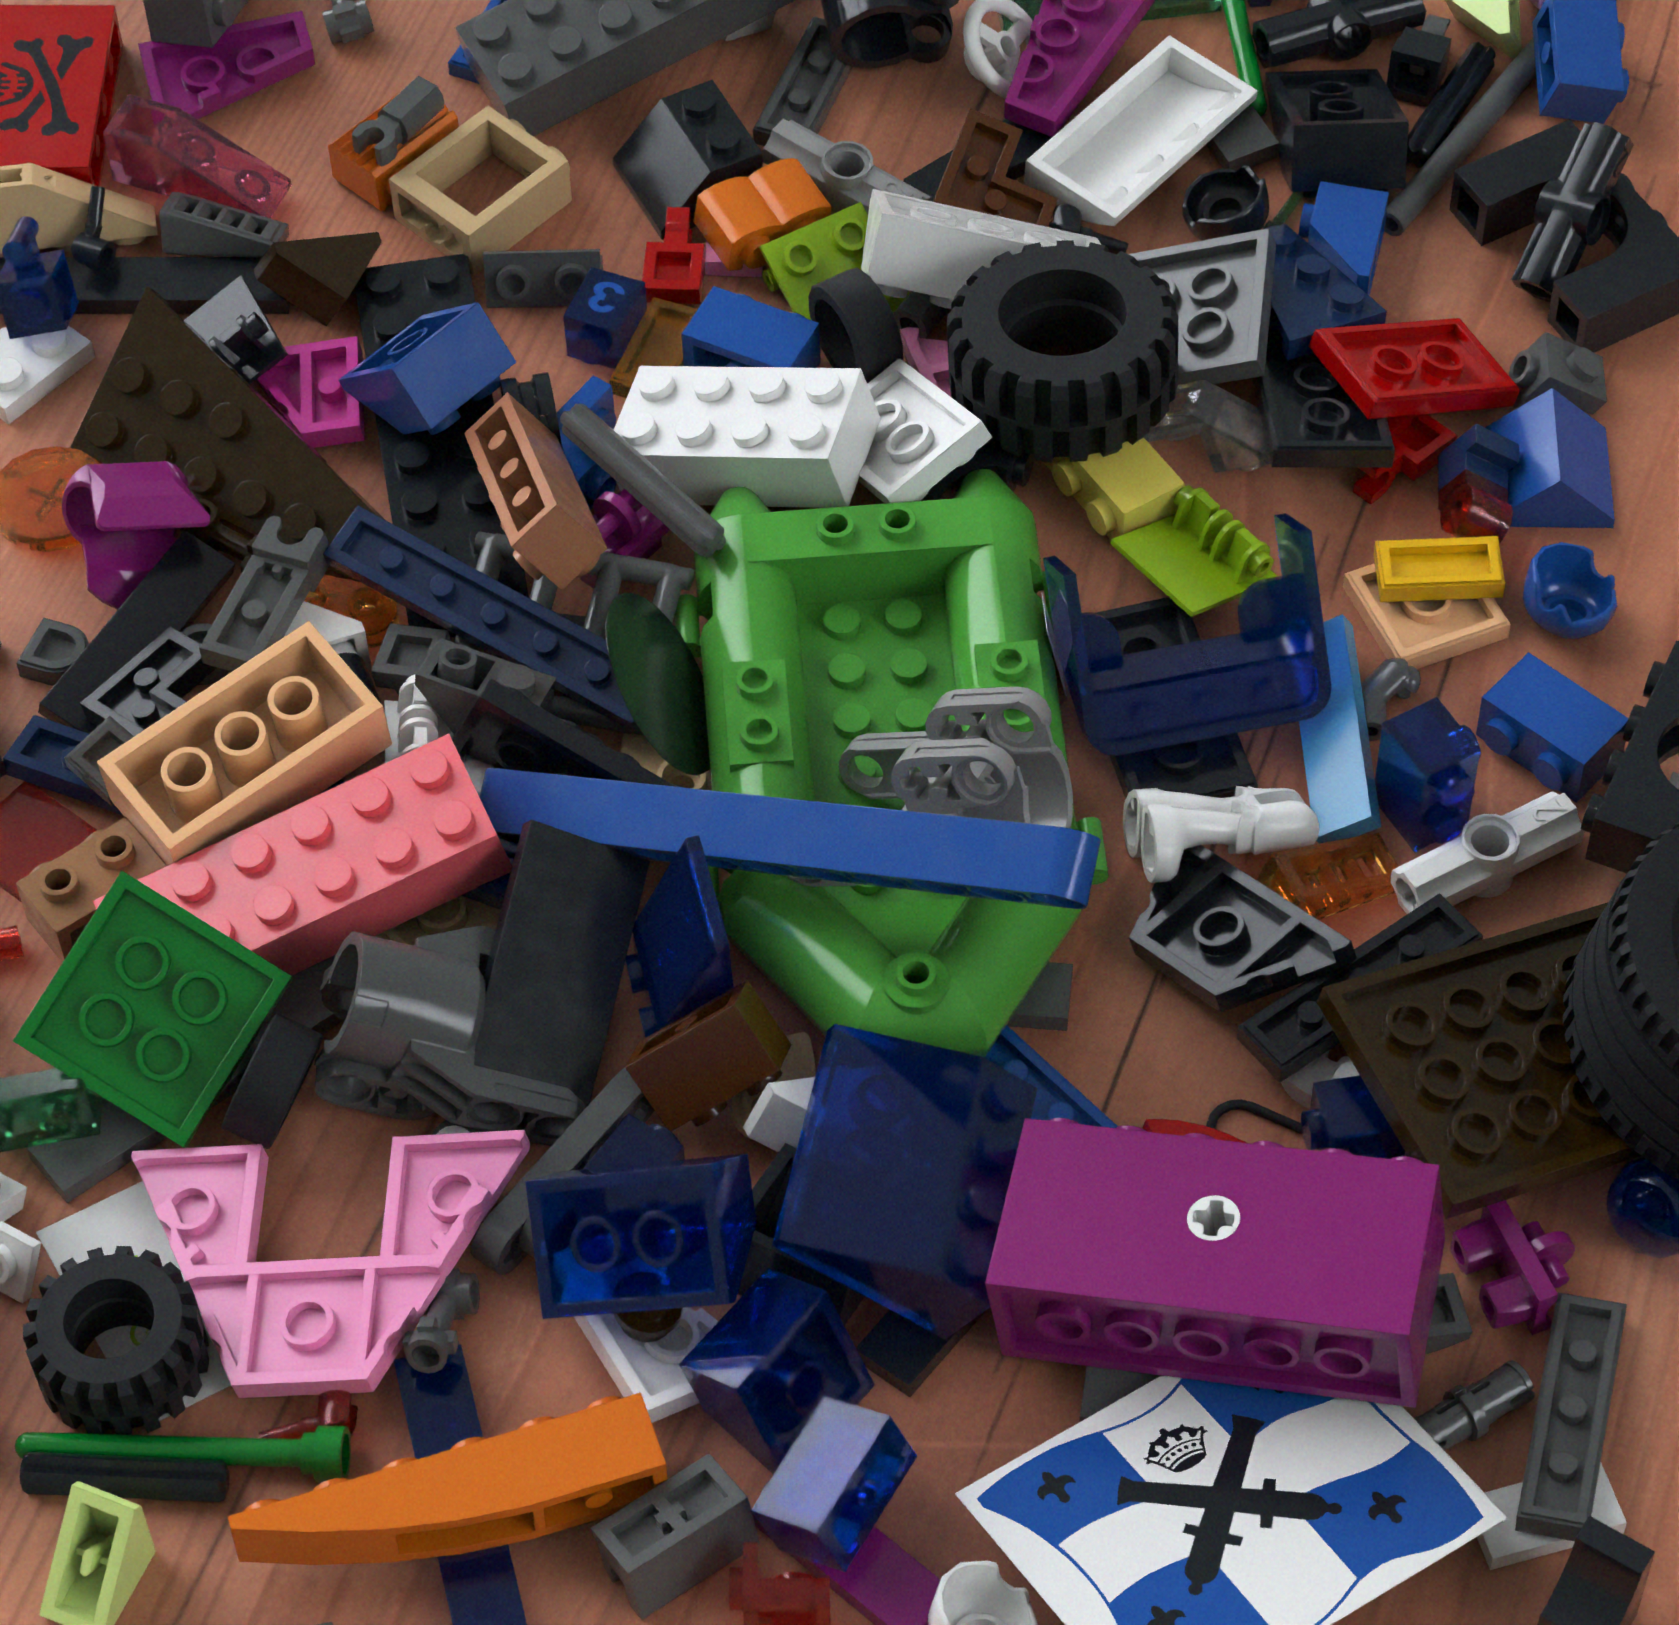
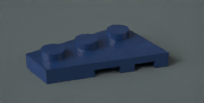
(1312, 295)

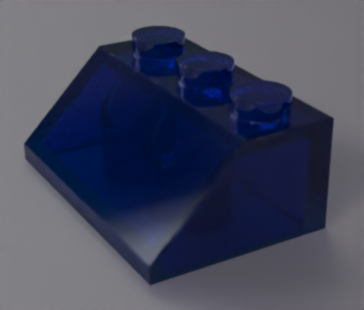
(641, 1235)

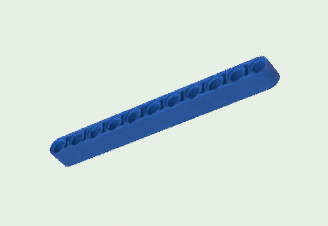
(805, 837)

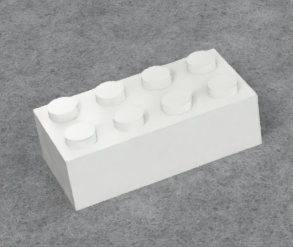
(771, 429)

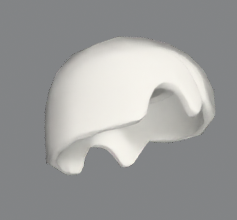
(979, 1596)

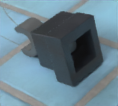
(1419, 61)

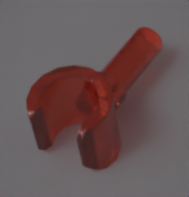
(332, 1410)

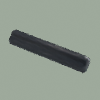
(1449, 102)
(126, 1476)

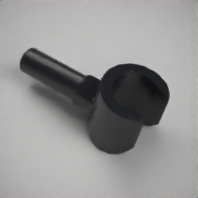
(1068, 218)
(88, 246)

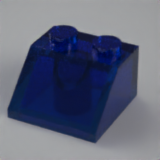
(773, 1365)

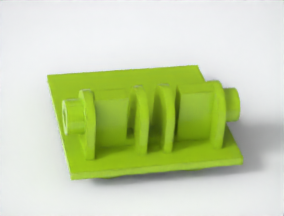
(816, 255)
(1198, 553)

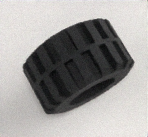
(106, 1295)

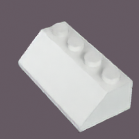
(939, 246)

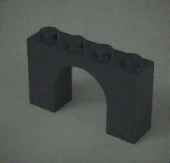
(1605, 299)
(1639, 795)

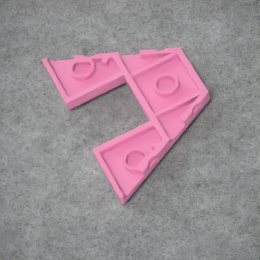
(329, 1319)

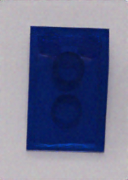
(679, 943)

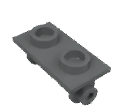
(536, 276)

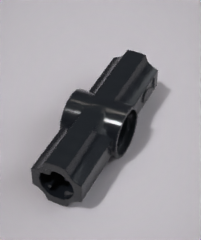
(1333, 27)
(1572, 209)

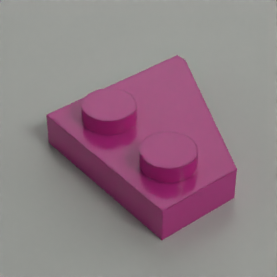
(310, 396)

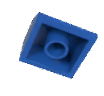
(432, 370)

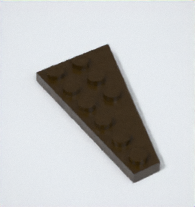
(186, 406)

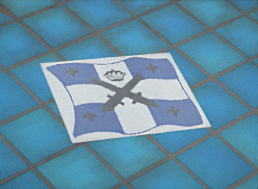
(1228, 1507)

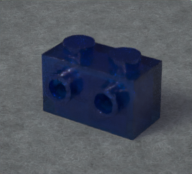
(1426, 774)
(834, 1483)

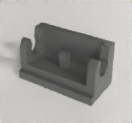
(676, 1535)

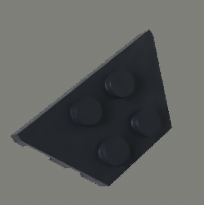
(1232, 934)

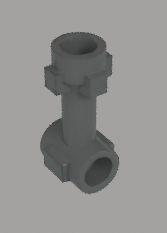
(347, 20)
(433, 1340)

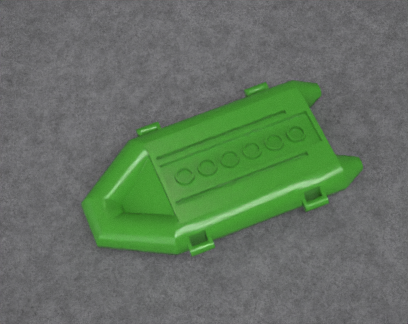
(850, 631)

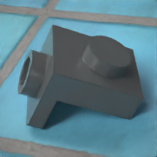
(1561, 366)

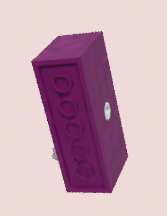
(1218, 1260)

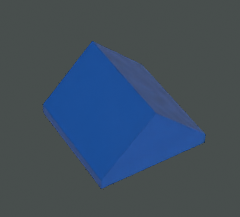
(1561, 465)

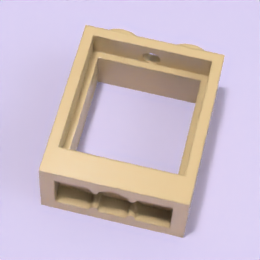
(453, 229)

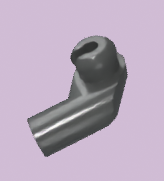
(1388, 679)

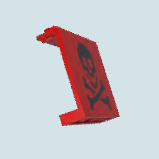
(58, 86)

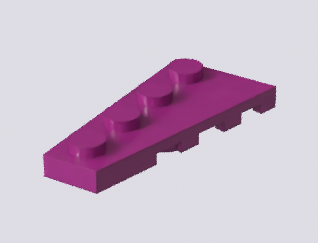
(1066, 56)

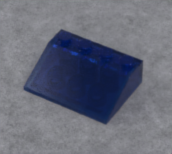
(904, 1173)

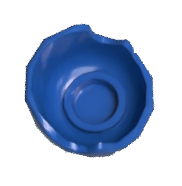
(1567, 592)

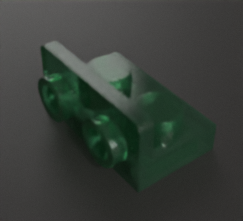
(46, 1109)

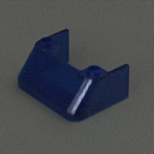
(1206, 687)

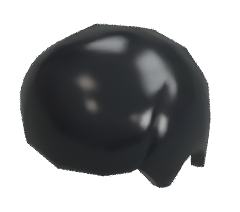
(1226, 203)

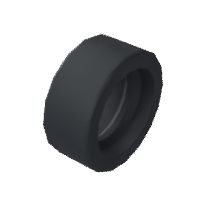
(855, 323)
(272, 1081)

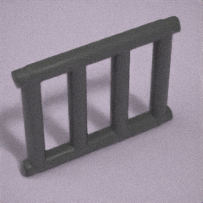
(610, 572)

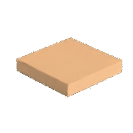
(1424, 629)

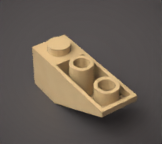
(62, 206)

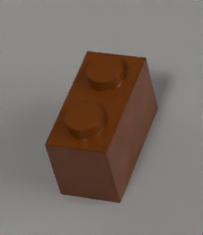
(709, 1058)

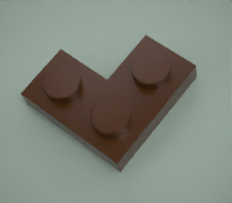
(978, 172)

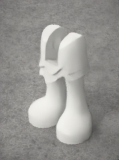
(1254, 820)

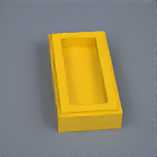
(1439, 569)

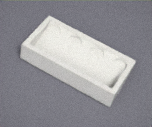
(1138, 133)

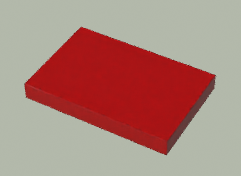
(1414, 368)

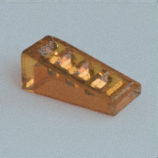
(1291, 871)

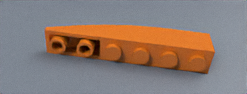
(466, 1497)

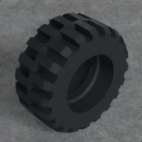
(1064, 299)

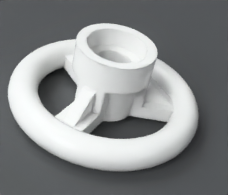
(993, 54)

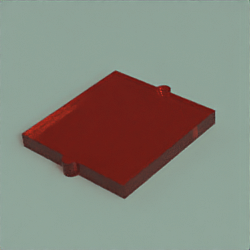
(34, 832)

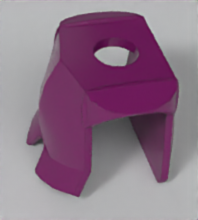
(127, 521)

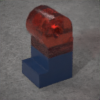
(1476, 484)

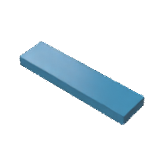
(1339, 746)

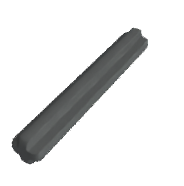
(643, 480)

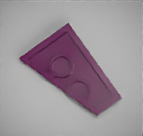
(239, 64)

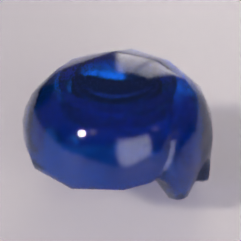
(1645, 1208)

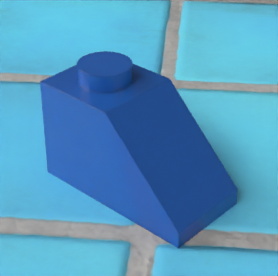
(1347, 229)

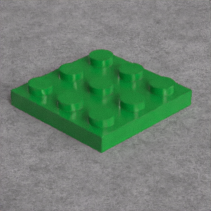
(153, 1009)

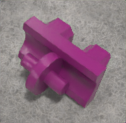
(626, 527)
(1525, 1260)

